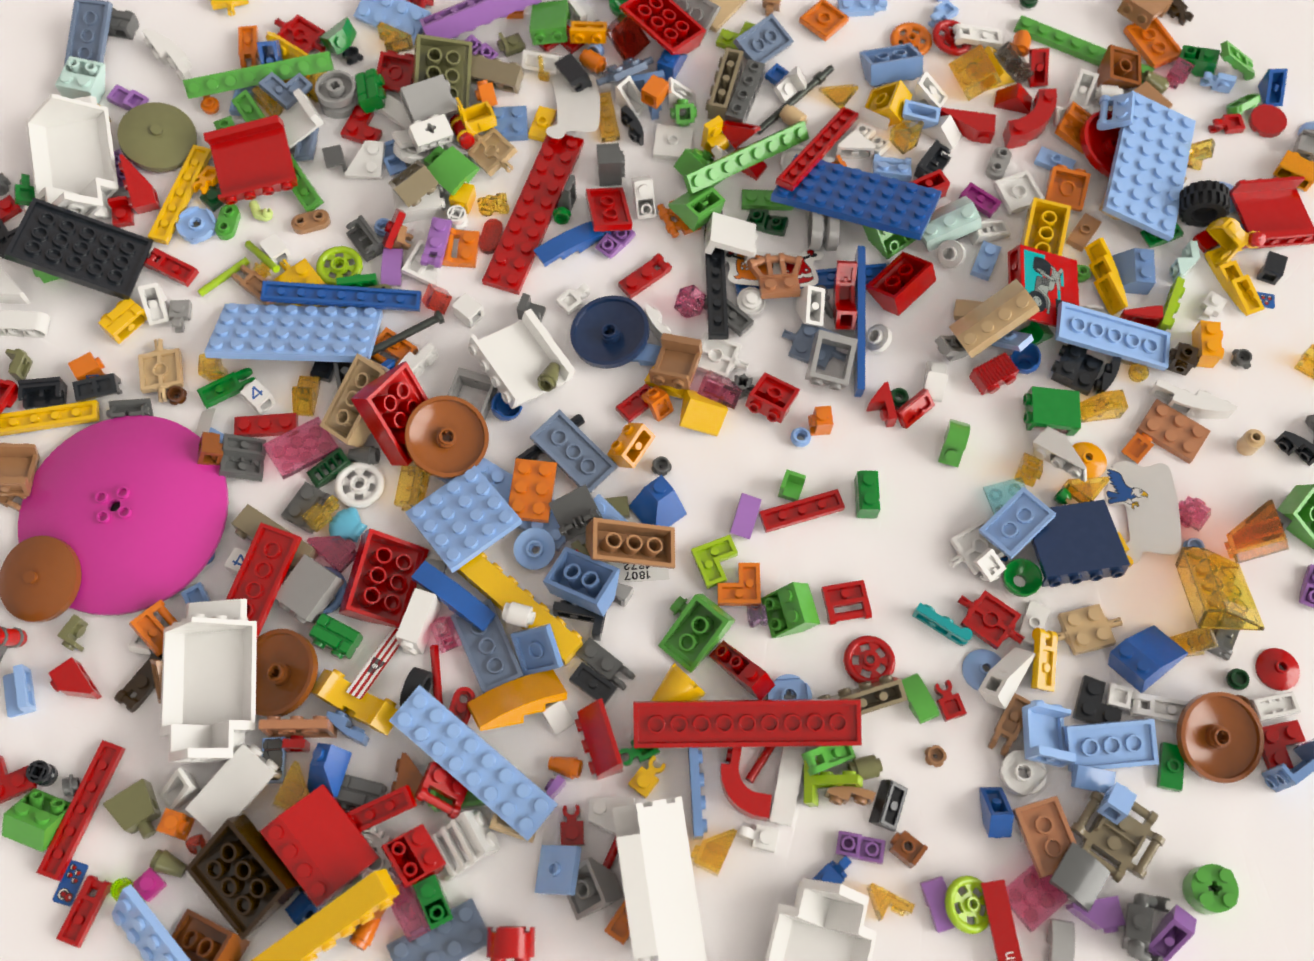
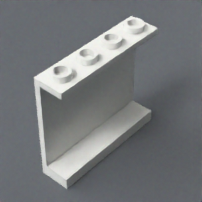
(517, 358)

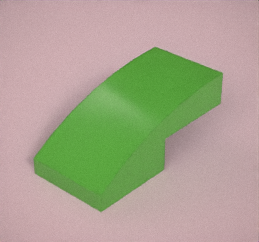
(919, 699)

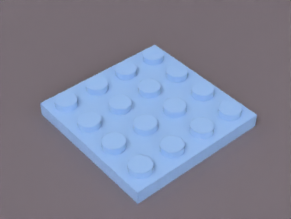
(463, 518)

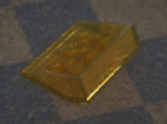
(1217, 591)

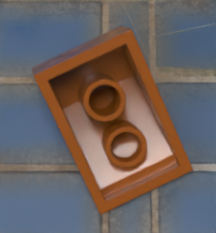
(206, 940)

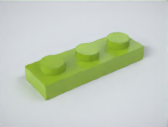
(1172, 305)

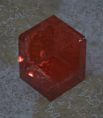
(436, 298)

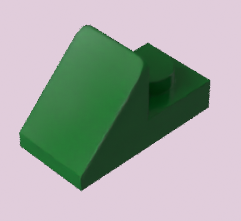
(1039, 332)

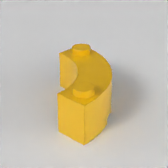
(370, 710)

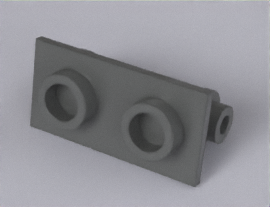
(129, 408)

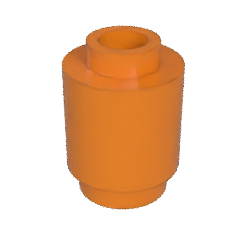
(1022, 40)
(592, 61)

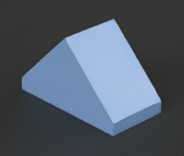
(919, 111)

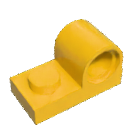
(713, 135)

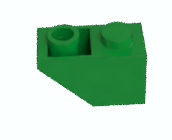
(1203, 59)
(433, 901)

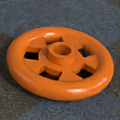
(924, 33)

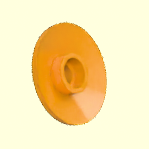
(1098, 461)

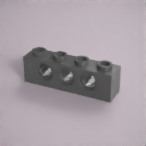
(746, 92)

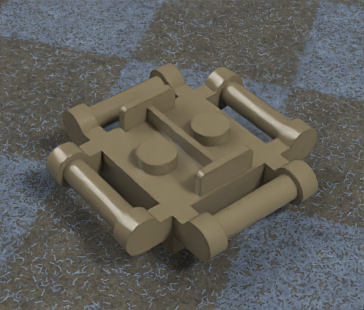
(1120, 841)

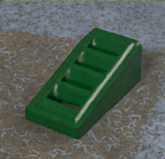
(332, 458)

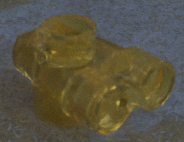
(491, 204)

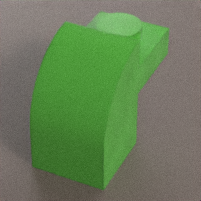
(954, 443)

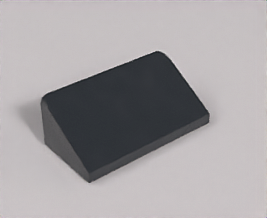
(888, 805)

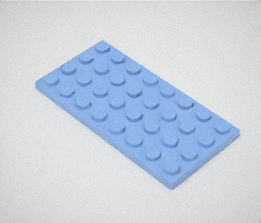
(1150, 168)
(294, 333)

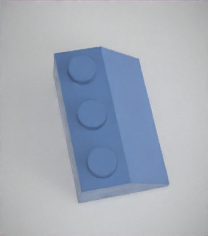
(891, 64)
(583, 581)

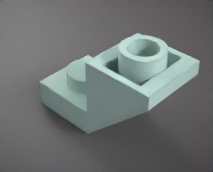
(1184, 264)

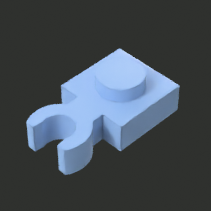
(1220, 83)

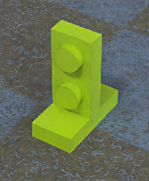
(827, 780)

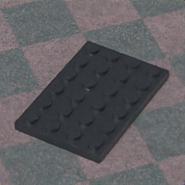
(79, 249)

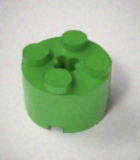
(1223, 885)

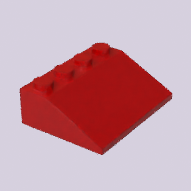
(666, 24)
(387, 407)
(381, 579)
(320, 845)

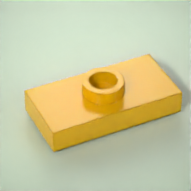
(543, 119)

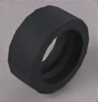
(415, 678)

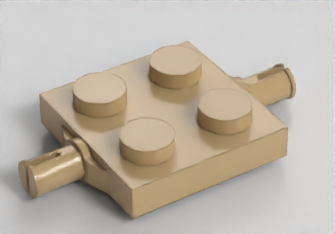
(492, 152)
(160, 370)
(1087, 629)

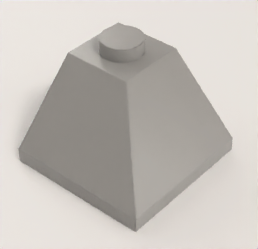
(595, 889)

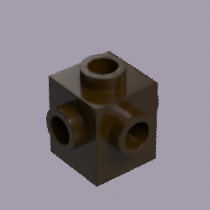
(1183, 358)

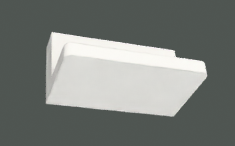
(581, 11)
(531, 62)

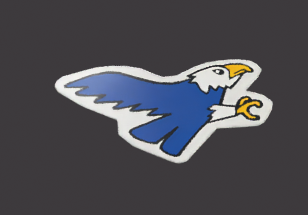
(1121, 492)

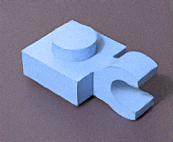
(943, 11)

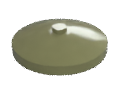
(156, 136)

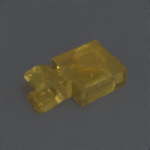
(319, 515)

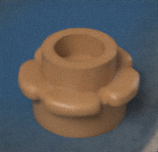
(941, 756)

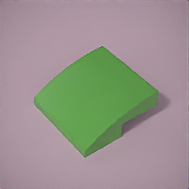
(452, 170)

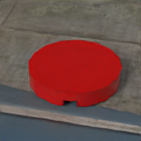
(1267, 120)

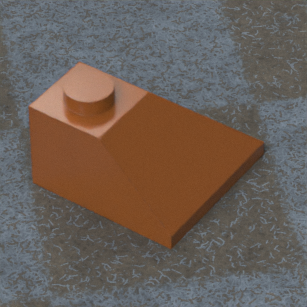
(1120, 68)

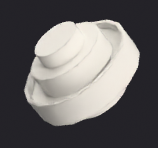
(951, 254)
(750, 301)
(878, 338)

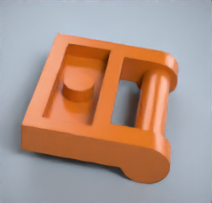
(467, 249)
(397, 351)
(150, 628)

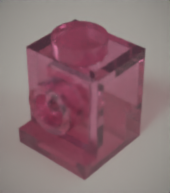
(1179, 72)

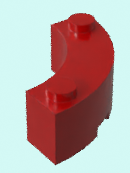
(1022, 130)

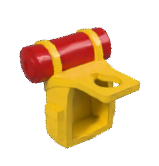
(472, 121)
(1233, 238)

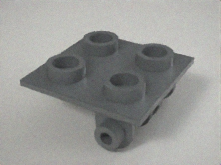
(574, 512)

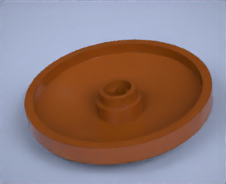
(446, 436)
(40, 579)
(283, 672)
(1220, 737)

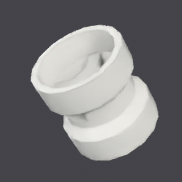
(458, 216)

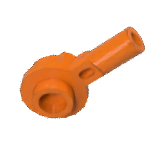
(209, 104)

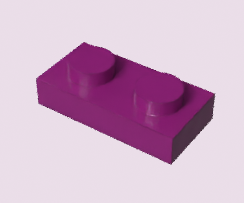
(982, 200)

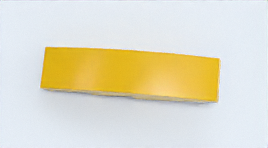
(1107, 276)
(1234, 283)

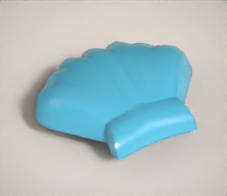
(347, 524)

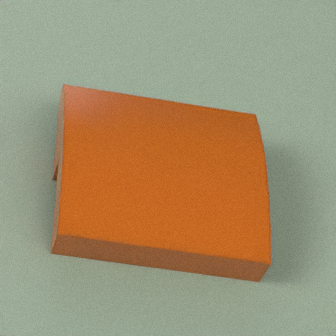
(1071, 124)

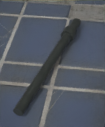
(818, 79)

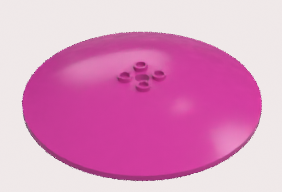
(165, 520)

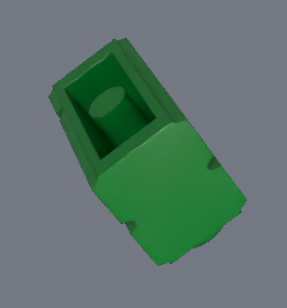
(370, 90)
(867, 494)
(335, 636)

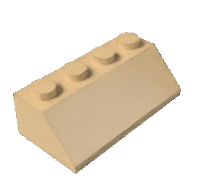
(994, 318)
(342, 416)

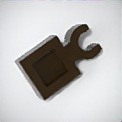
(1178, 9)

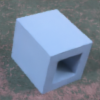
(1117, 803)

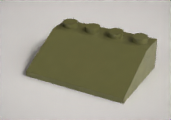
(447, 57)

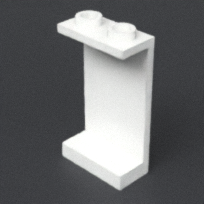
(300, 119)
(233, 787)

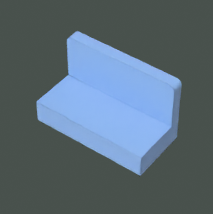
(19, 691)

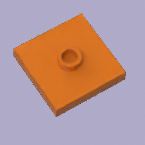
(823, 19)

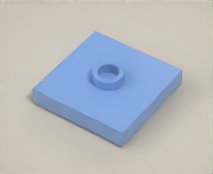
(558, 870)

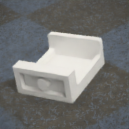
(731, 235)

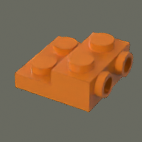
(1067, 186)

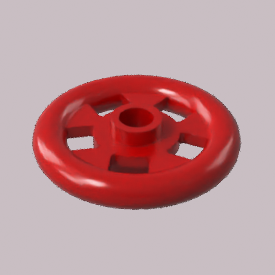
(948, 37)
(874, 643)

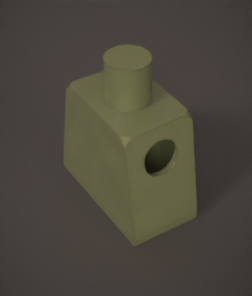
(135, 808)

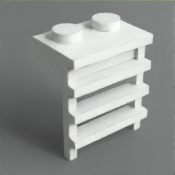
(474, 836)

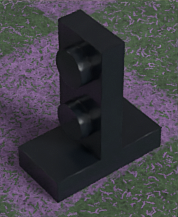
(568, 610)

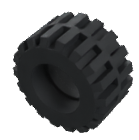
(1204, 203)

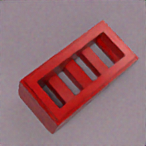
(1147, 316)

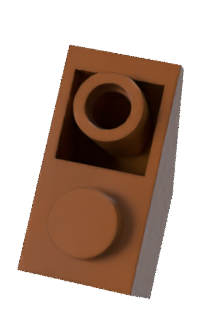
(407, 774)

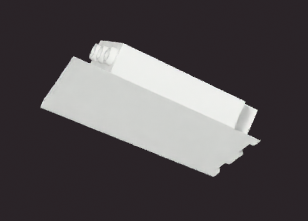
(73, 155)
(208, 681)
(659, 881)
(822, 925)

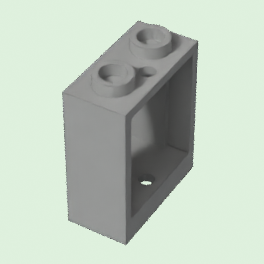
(835, 340)
(474, 380)

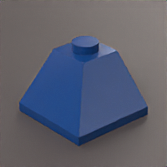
(658, 504)
(328, 768)

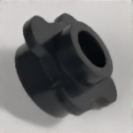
(352, 55)

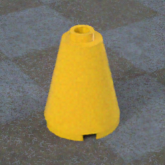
(677, 687)

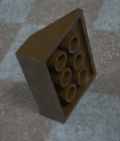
(242, 875)

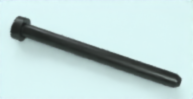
(437, 318)

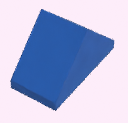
(1273, 86)

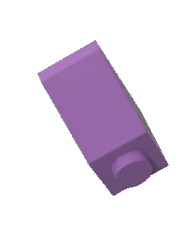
(1104, 914)
(1172, 933)

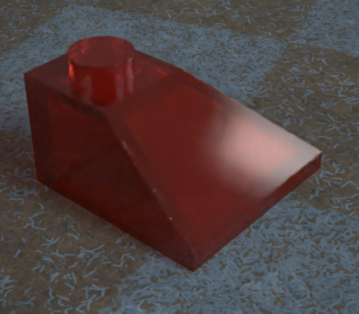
(626, 37)

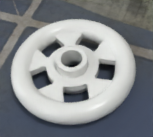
(369, 497)

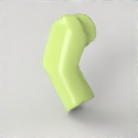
(263, 215)

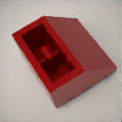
(414, 856)

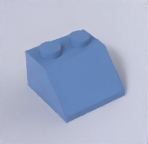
(1136, 270)

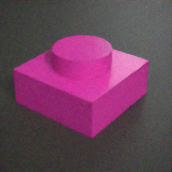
(149, 884)

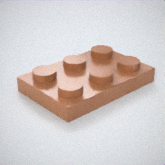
(1173, 431)
(309, 728)
(1044, 833)

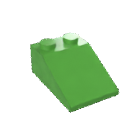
(1300, 509)
(696, 632)

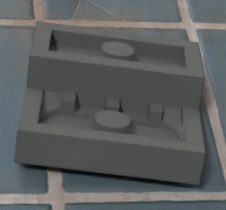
(242, 457)
(1080, 876)

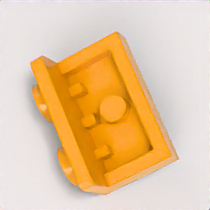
(588, 32)

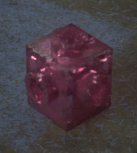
(690, 301)
(1193, 513)

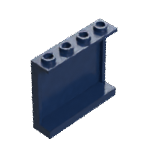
(1080, 545)

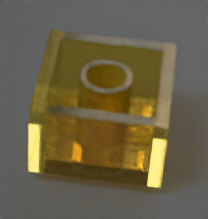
(974, 72)

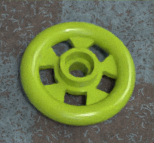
(329, 255)
(960, 920)

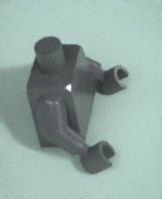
(1139, 925)

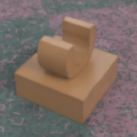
(771, 5)
(401, 237)

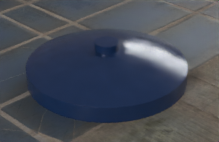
(609, 332)

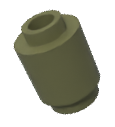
(866, 767)

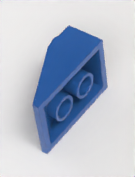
(1145, 657)

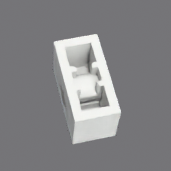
(423, 139)

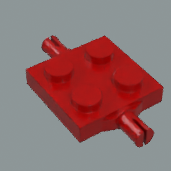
(301, 33)
(991, 619)

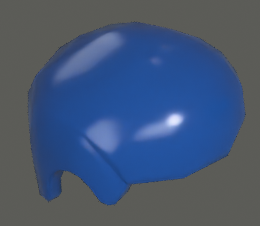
(1027, 360)
(502, 410)

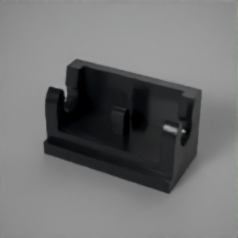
(573, 72)
(933, 160)
(96, 387)
(42, 392)

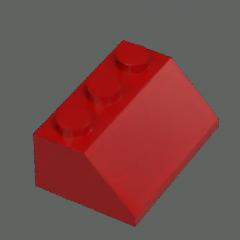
(901, 283)
(599, 740)

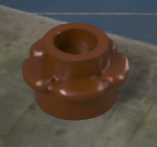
(173, 392)

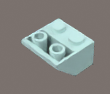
(82, 79)

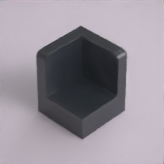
(1273, 268)

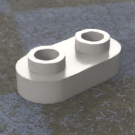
(998, 163)

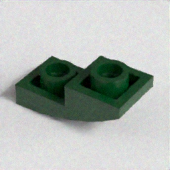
(768, 223)

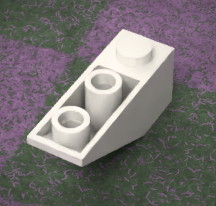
(1059, 452)
(1005, 677)

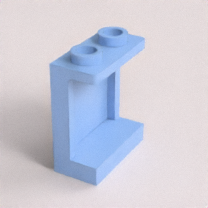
(1045, 734)

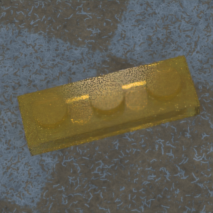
(608, 124)

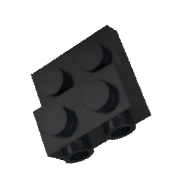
(1076, 369)

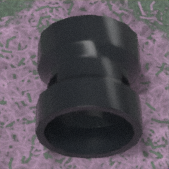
(47, 775)

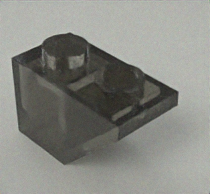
(1014, 62)

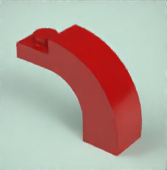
(844, 295)
(743, 799)

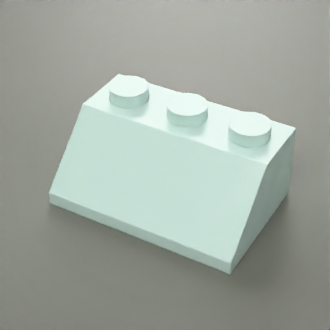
(951, 223)

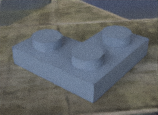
(282, 91)

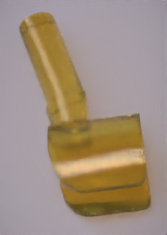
(542, 75)

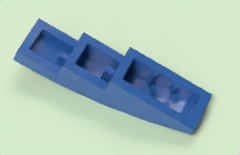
(569, 242)
(454, 596)

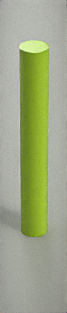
(262, 256)
(222, 277)

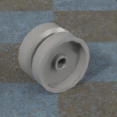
(336, 94)
(822, 229)

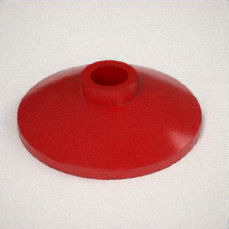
(1272, 675)

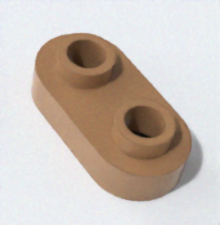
(310, 221)

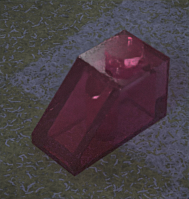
(719, 389)
(334, 550)
(445, 634)
(409, 913)

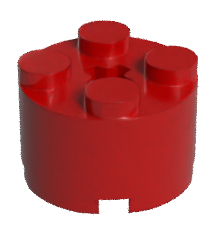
(510, 943)

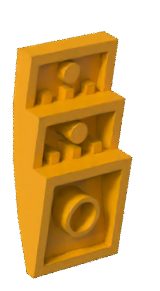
(516, 698)

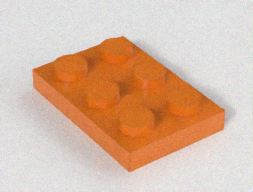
(1154, 43)
(532, 489)

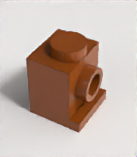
(210, 449)
(910, 857)

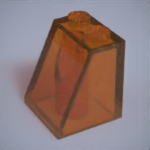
(1257, 535)

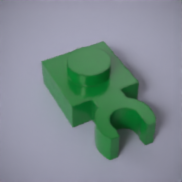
(641, 753)

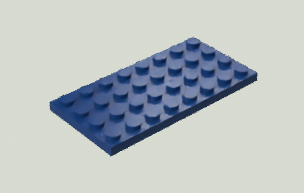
(863, 199)

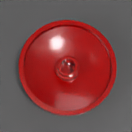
(1099, 145)

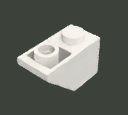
(644, 197)

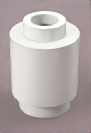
(1107, 90)
(518, 614)

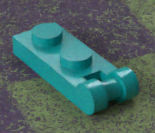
(942, 624)

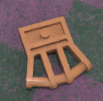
(777, 285)

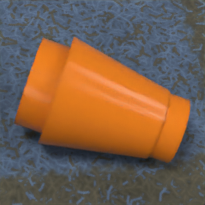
(566, 766)
(364, 934)

